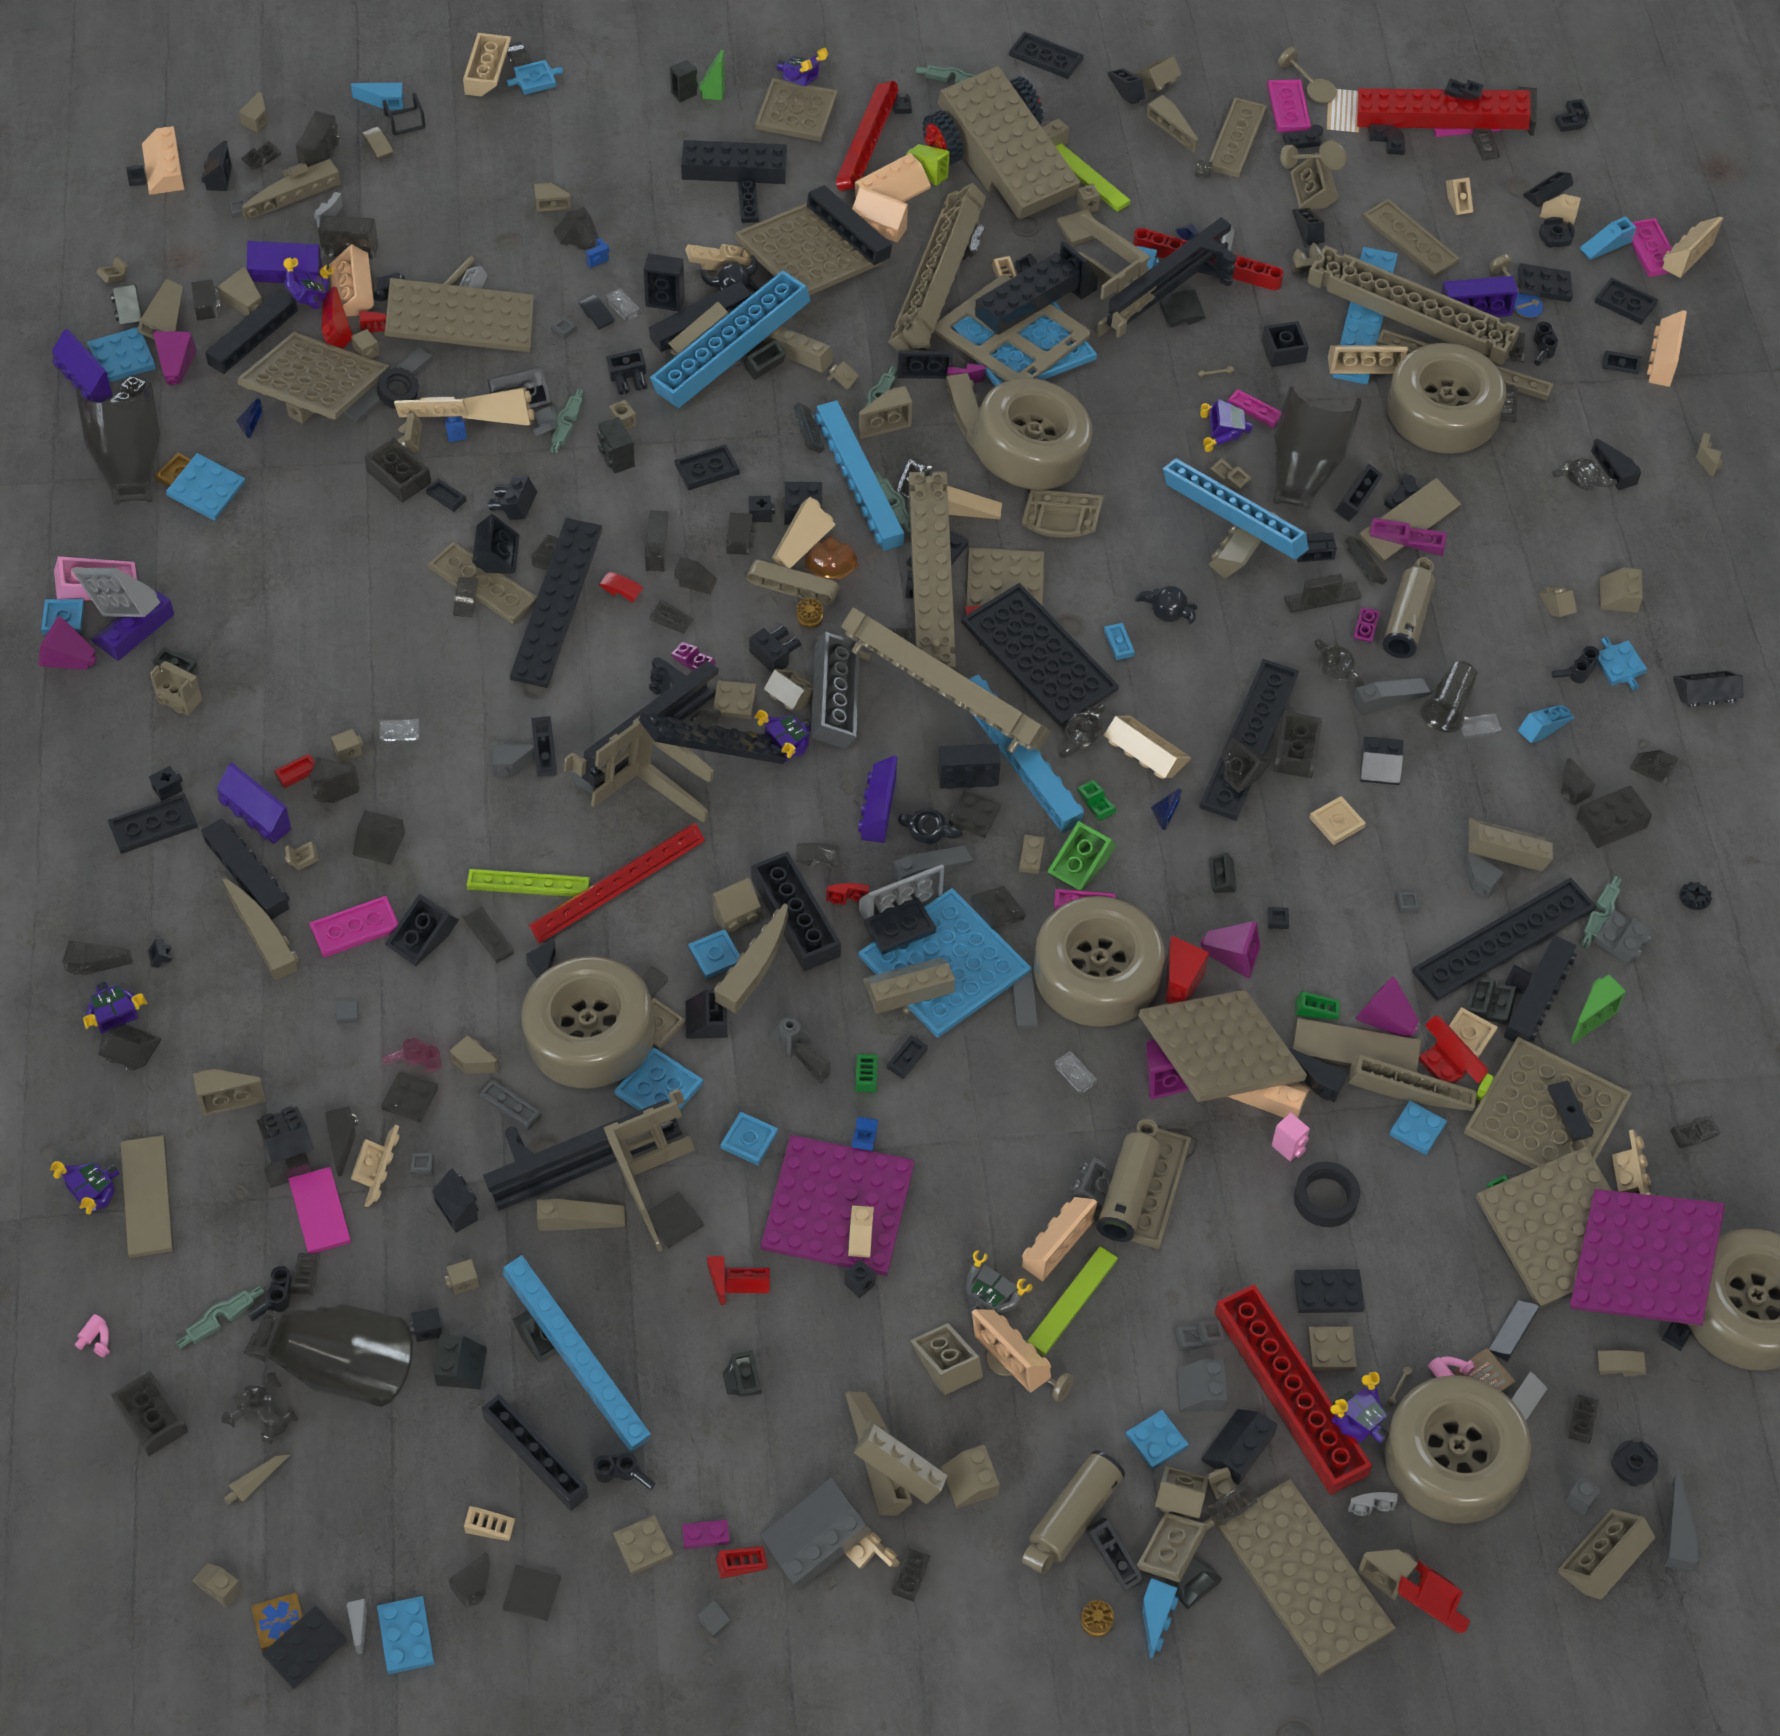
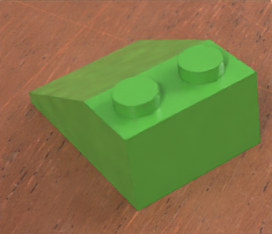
(1082, 856)
(1601, 1005)

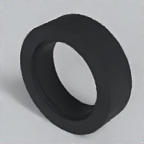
(1331, 1171)

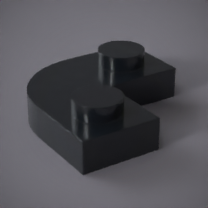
(1576, 118)
(1390, 134)

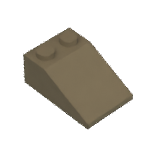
(886, 413)
(226, 1091)
(947, 1358)

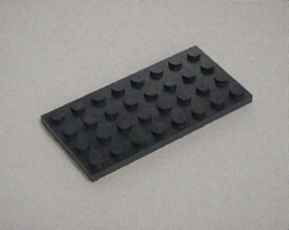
(1054, 664)

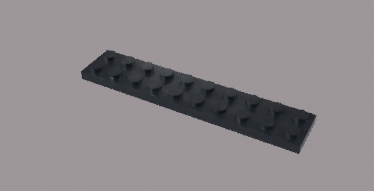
(556, 603)
(1253, 727)
(1503, 939)

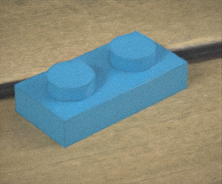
(1119, 641)

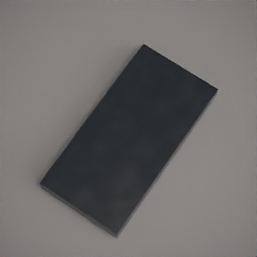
(1046, 55)
(152, 823)

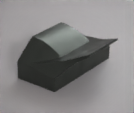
(177, 659)
(742, 1375)
(1196, 1582)

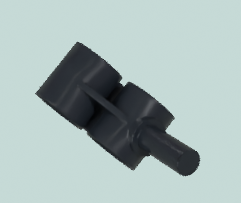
(381, 286)
(1548, 342)
(1582, 666)
(276, 1289)
(615, 1464)

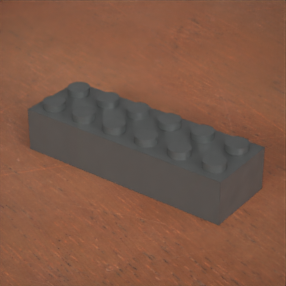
(835, 691)

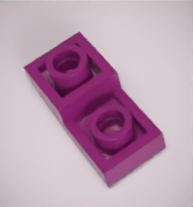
(975, 372)
(1366, 624)
(690, 657)

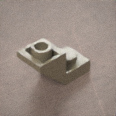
(1708, 457)

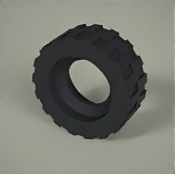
(401, 375)

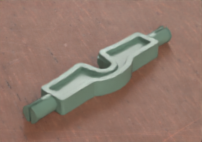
(943, 74)
(885, 383)
(564, 427)
(899, 506)
(1605, 904)
(210, 1324)

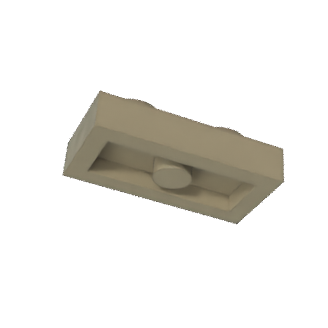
(1031, 854)

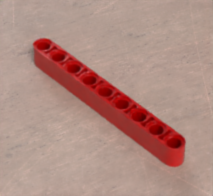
(867, 135)
(1245, 269)

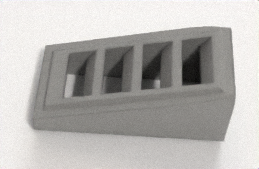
(357, 1615)

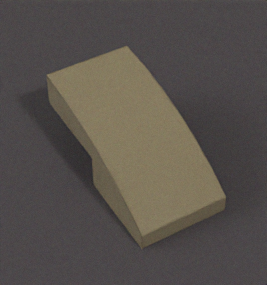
(378, 143)
(295, 170)
(1228, 475)
(1620, 1361)

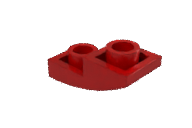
(624, 586)
(841, 892)

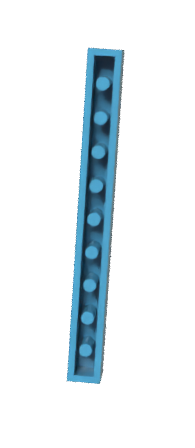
(859, 476)
(1236, 509)
(1036, 775)
(576, 1354)

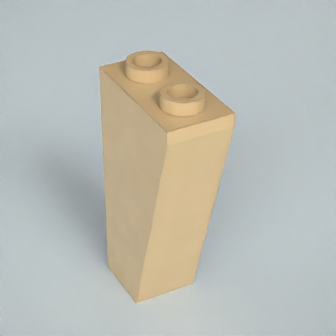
(502, 406)
(803, 533)

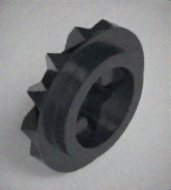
(1687, 896)

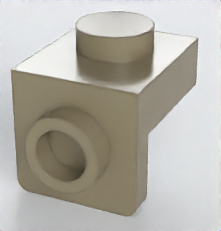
(113, 273)
(843, 374)
(302, 856)

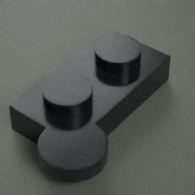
(1304, 139)
(1404, 492)

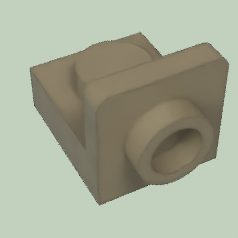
(1221, 1483)

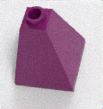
(175, 354)
(65, 648)
(1234, 946)
(1390, 1011)
(1161, 1074)

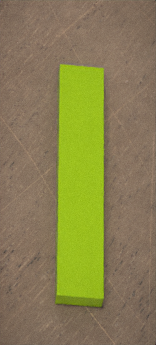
(1088, 176)
(526, 882)
(1072, 1301)

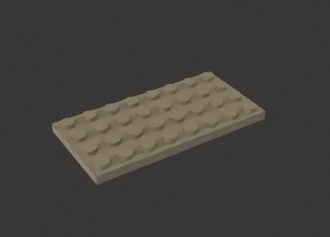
(459, 315)
(1306, 1578)

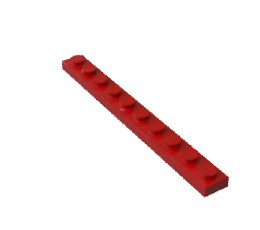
(616, 883)

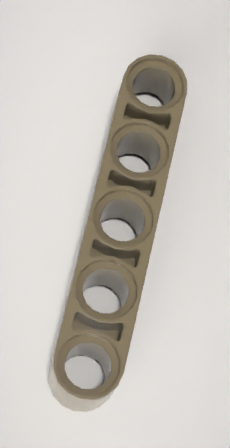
(792, 582)

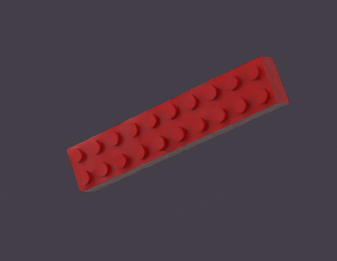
(1436, 110)
(1292, 1389)

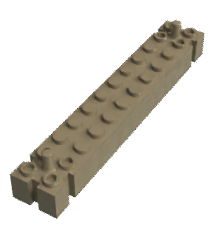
(937, 269)
(1413, 304)
(932, 566)
(945, 681)

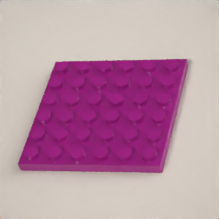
(816, 1200)
(1648, 1256)

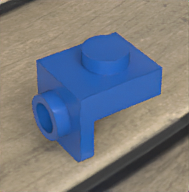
(598, 254)
(455, 428)
(865, 1133)

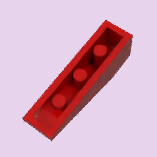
(334, 320)

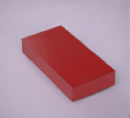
(295, 770)

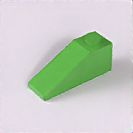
(714, 79)

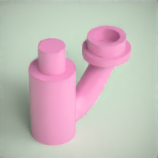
(90, 1331)
(1439, 1366)

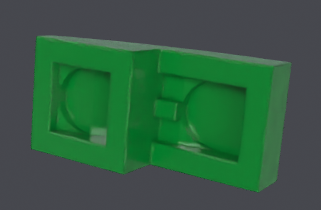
(1096, 801)

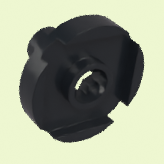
(1562, 238)
(1631, 1474)

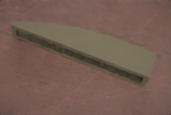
(264, 933)
(1409, 1085)

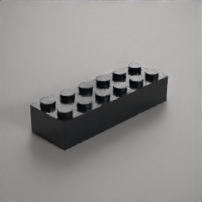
(734, 161)
(1027, 293)
(806, 926)

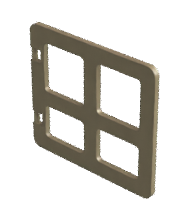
(981, 354)

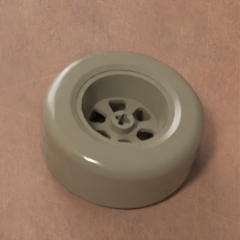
(1457, 377)
(1032, 433)
(1097, 923)
(588, 984)
(1728, 1331)
(1470, 1407)

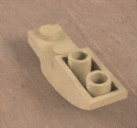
(714, 258)

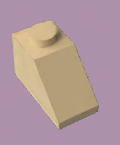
(1460, 195)
(1561, 206)
(861, 1231)

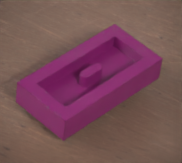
(705, 1534)

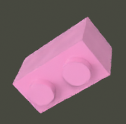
(1291, 1137)

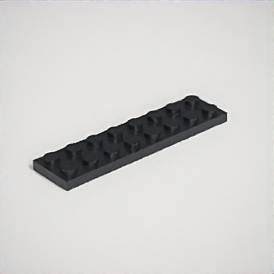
(712, 738)

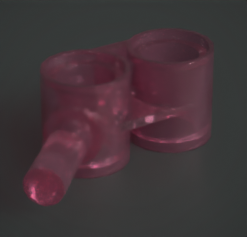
(421, 1055)

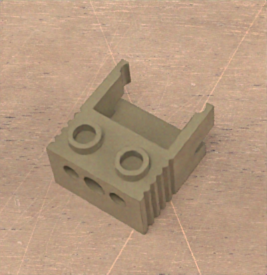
(176, 688)

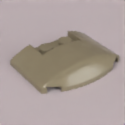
(1062, 513)

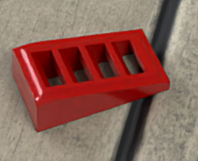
(372, 321)
(716, 1268)
(734, 1570)

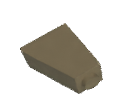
(240, 292)

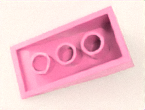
(68, 585)

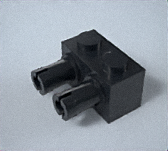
(627, 365)
(517, 498)
(769, 650)

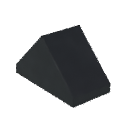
(541, 958)

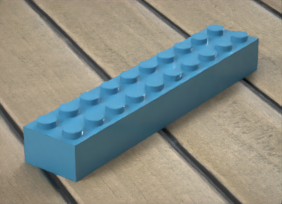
(730, 339)

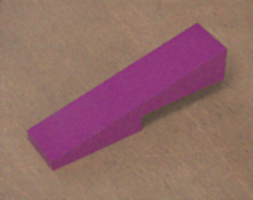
(1404, 535)

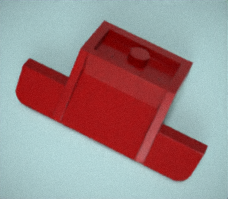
(1450, 1056)
(1435, 1597)

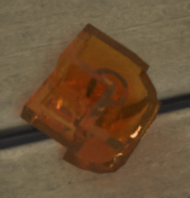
(831, 559)

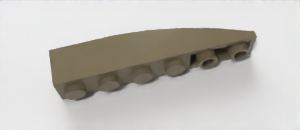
(292, 189)
(802, 349)
(963, 403)
(752, 964)
(889, 1496)

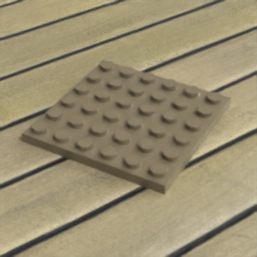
(804, 249)
(313, 375)
(1222, 1045)
(1522, 1118)
(1545, 1220)

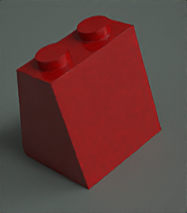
(1184, 970)

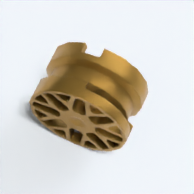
(814, 608)
(1097, 1618)

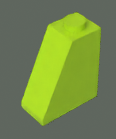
(934, 162)

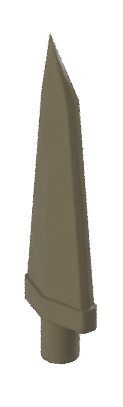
(251, 1481)

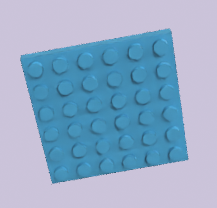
(1042, 333)
(975, 952)

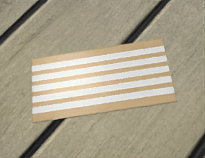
(1343, 111)

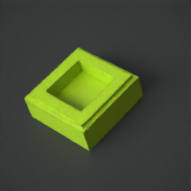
(1484, 1087)

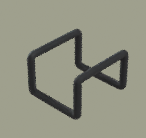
(387, 112)

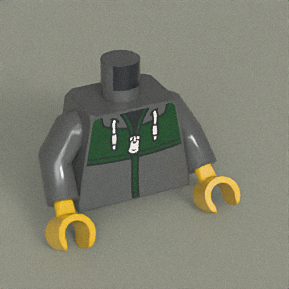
(991, 1290)

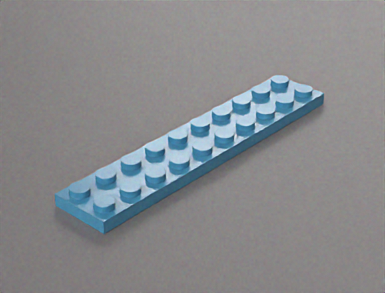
(1361, 323)

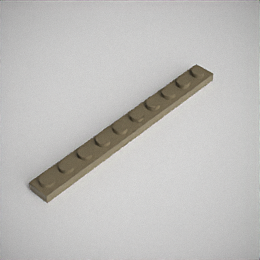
(1526, 384)

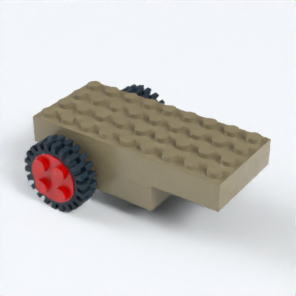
(1001, 139)

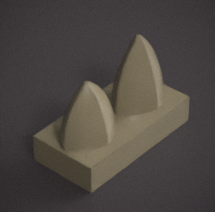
(1300, 260)
(412, 430)

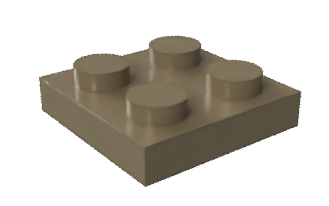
(735, 699)
(1332, 1348)
(643, 1545)

